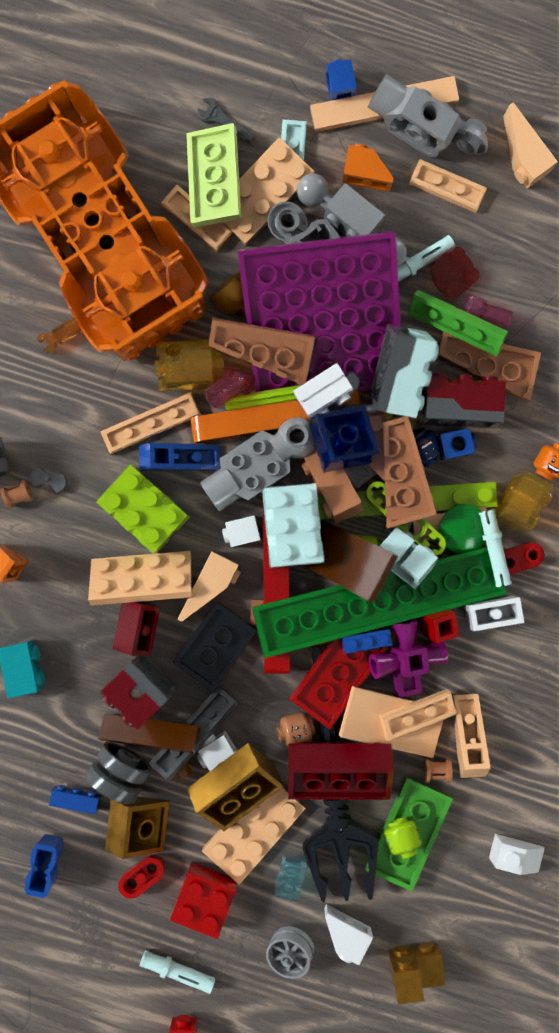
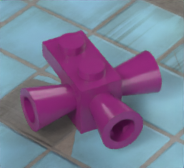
(407, 660)

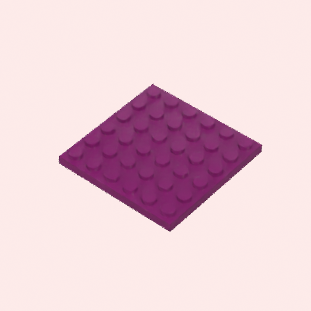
(327, 289)

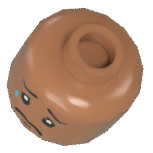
(295, 728)

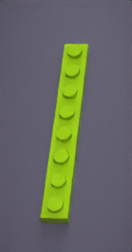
(443, 498)

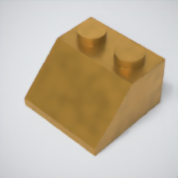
(137, 827)

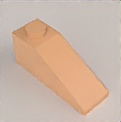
(528, 153)
(213, 579)
(470, 737)

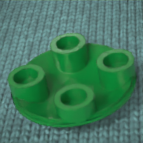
(462, 528)

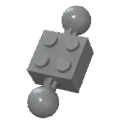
(346, 211)

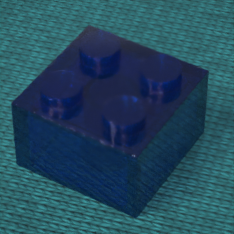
(344, 438)

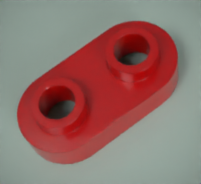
(520, 557)
(142, 875)

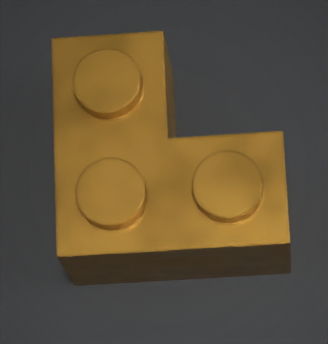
(415, 969)

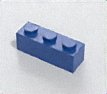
(366, 641)
(75, 799)

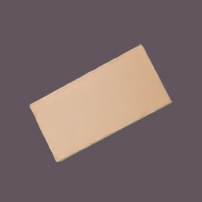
(363, 723)

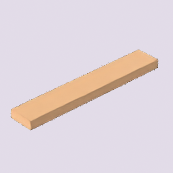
(355, 111)

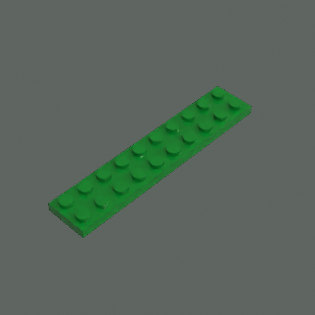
(341, 613)

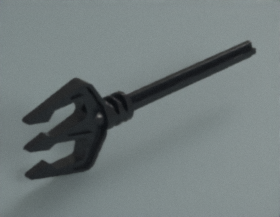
(339, 834)

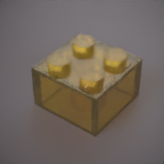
(523, 501)

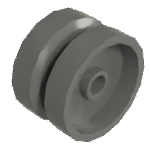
(118, 773)

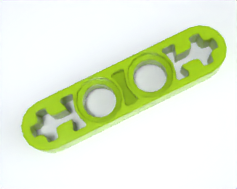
(404, 527)

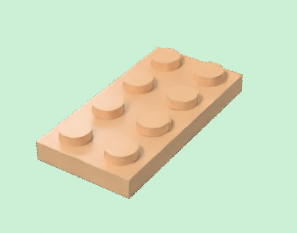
(265, 184)
(140, 578)
(252, 836)

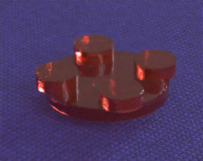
(454, 273)

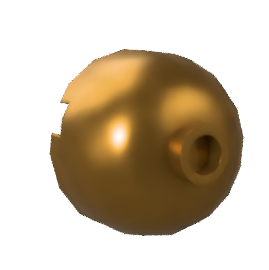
(230, 298)

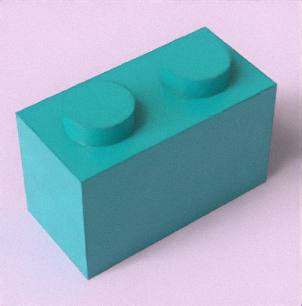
(21, 669)

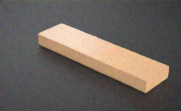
(150, 423)

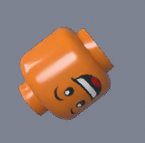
(548, 462)

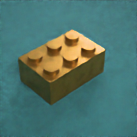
(235, 787)

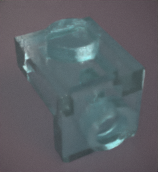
(290, 878)

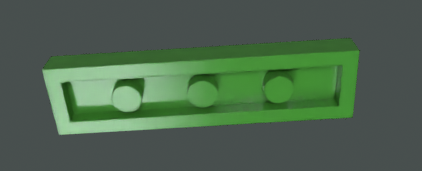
(457, 323)

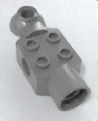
(425, 121)
(298, 231)
(258, 463)

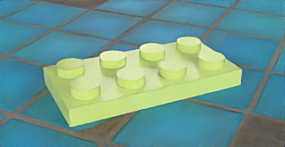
(213, 175)

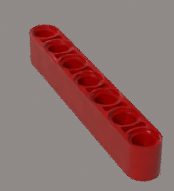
(275, 588)

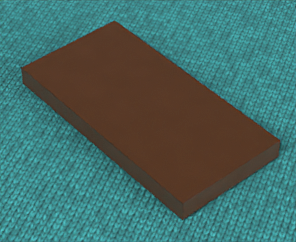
(353, 562)

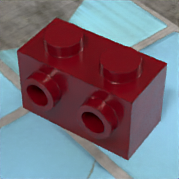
(136, 628)

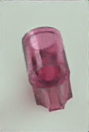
(492, 314)
(232, 383)

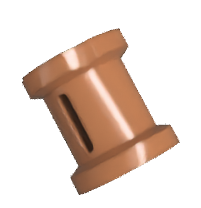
(16, 494)
(438, 770)

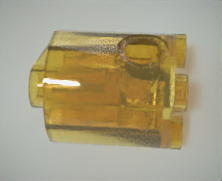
(187, 364)

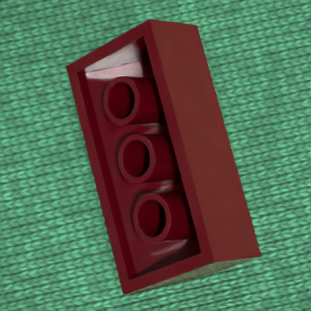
(340, 771)

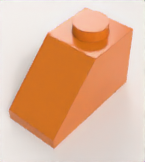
(366, 169)
(10, 564)

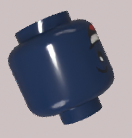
(427, 446)

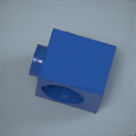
(340, 79)
(448, 452)

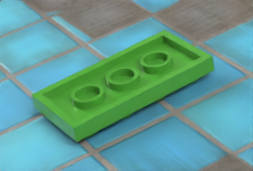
(428, 810)

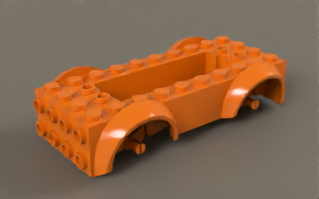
(117, 295)

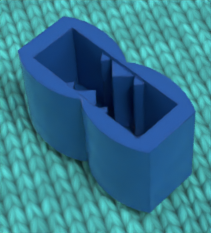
(44, 865)

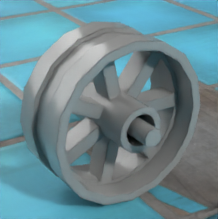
(282, 962)

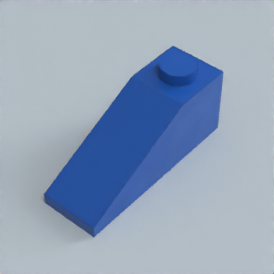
(178, 457)

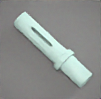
(425, 257)
(493, 539)
(177, 971)

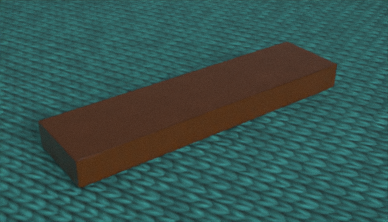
(151, 734)

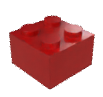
(204, 900)

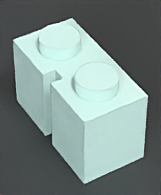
(413, 560)

